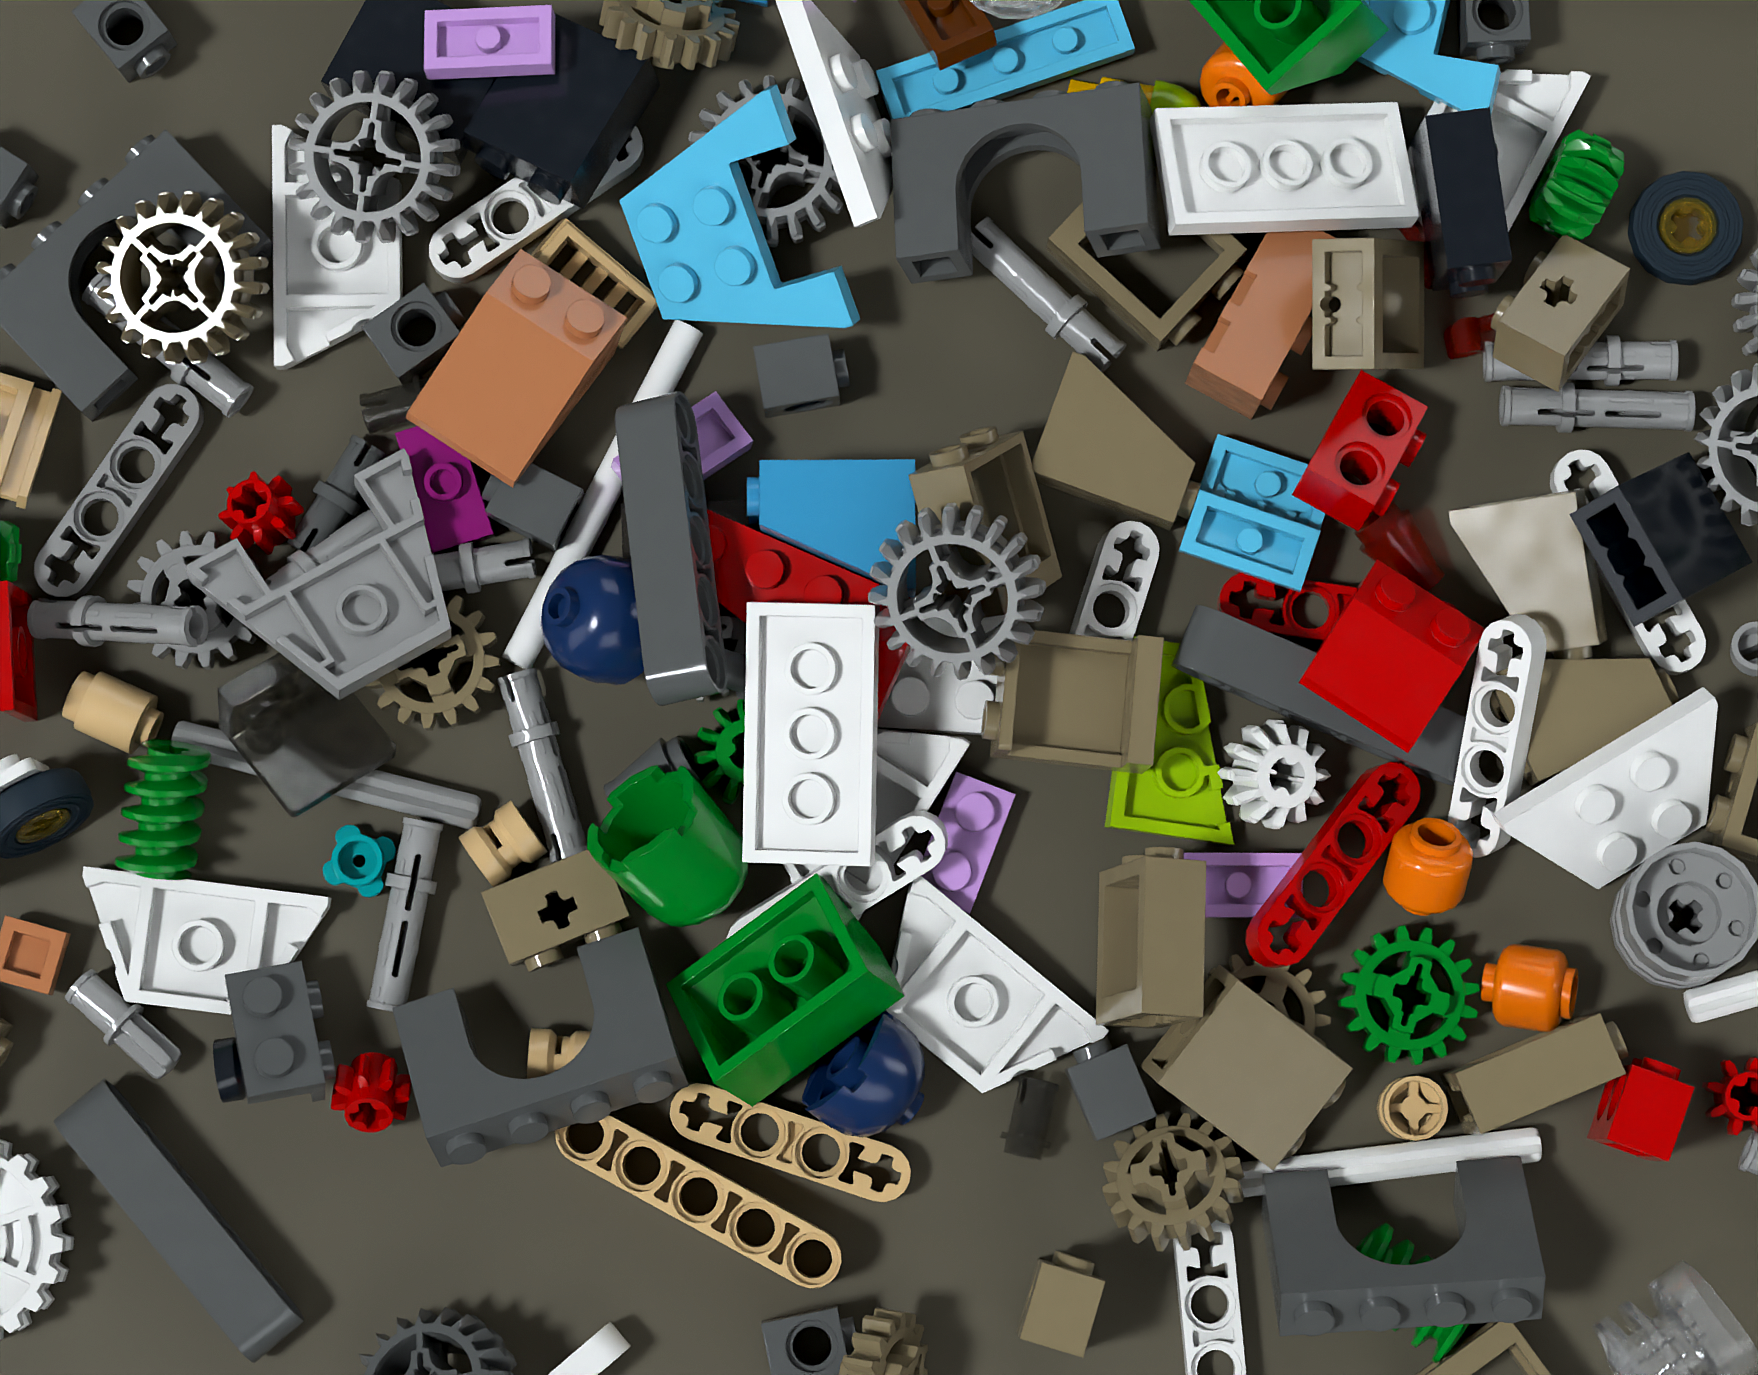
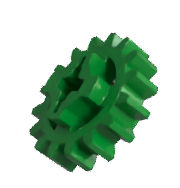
(1435, 1002)

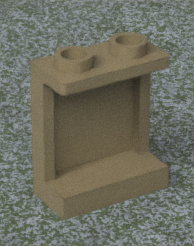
(1077, 702)
(1248, 1070)

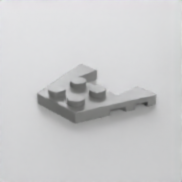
(354, 611)

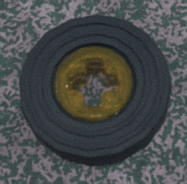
(1690, 260)
(42, 811)

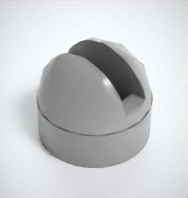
(1743, 643)

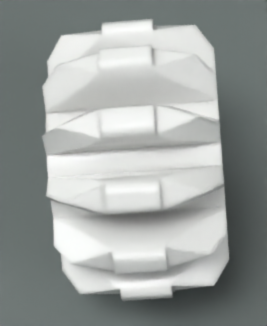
(1294, 779)

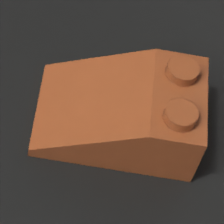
(517, 368)

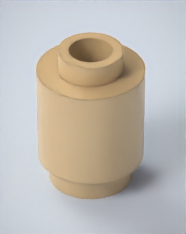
(112, 711)

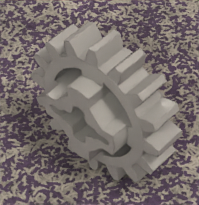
(173, 566)

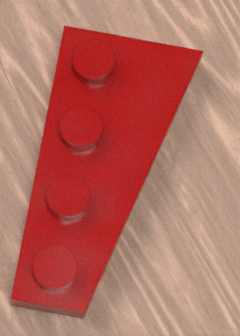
(767, 570)

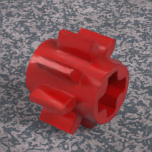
(261, 512)
(371, 1092)
(1729, 1106)

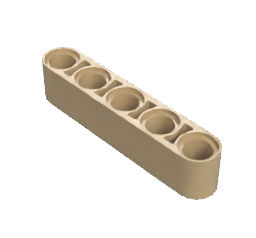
(723, 1220)

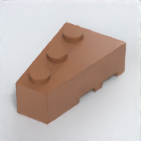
(1260, 326)

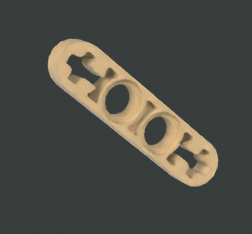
(787, 1151)

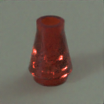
(1400, 546)

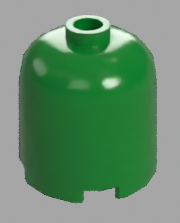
(670, 847)

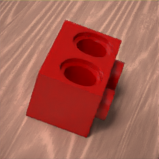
(1357, 449)
(1642, 1110)

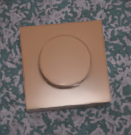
(31, 954)

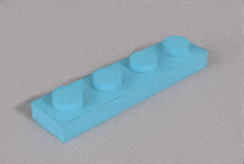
(1024, 58)

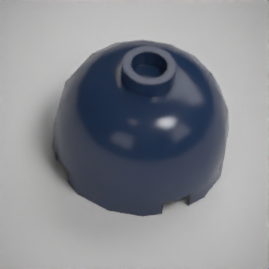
(593, 620)
(869, 1080)

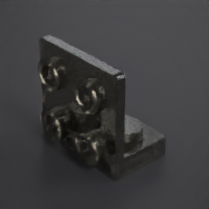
(300, 734)

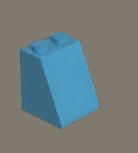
(835, 508)

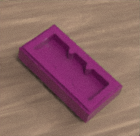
(446, 491)

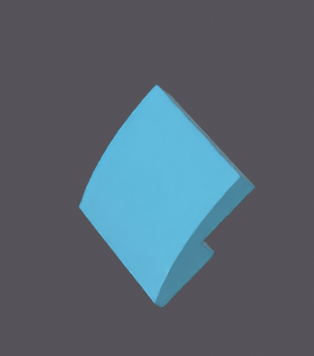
(1250, 517)

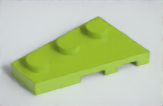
(1182, 788)

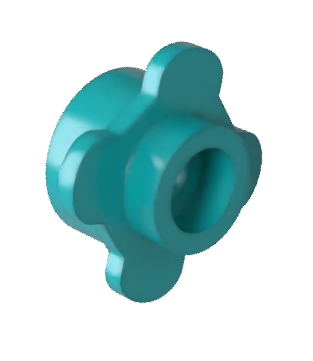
(342, 868)

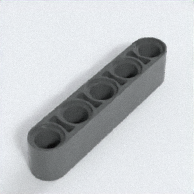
(670, 549)
(1268, 673)
(179, 1220)

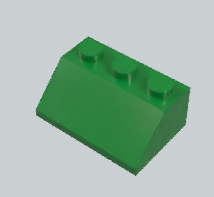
(1293, 40)
(783, 991)

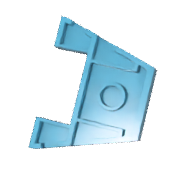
(1412, 56)
(706, 240)

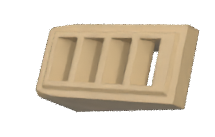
(585, 249)

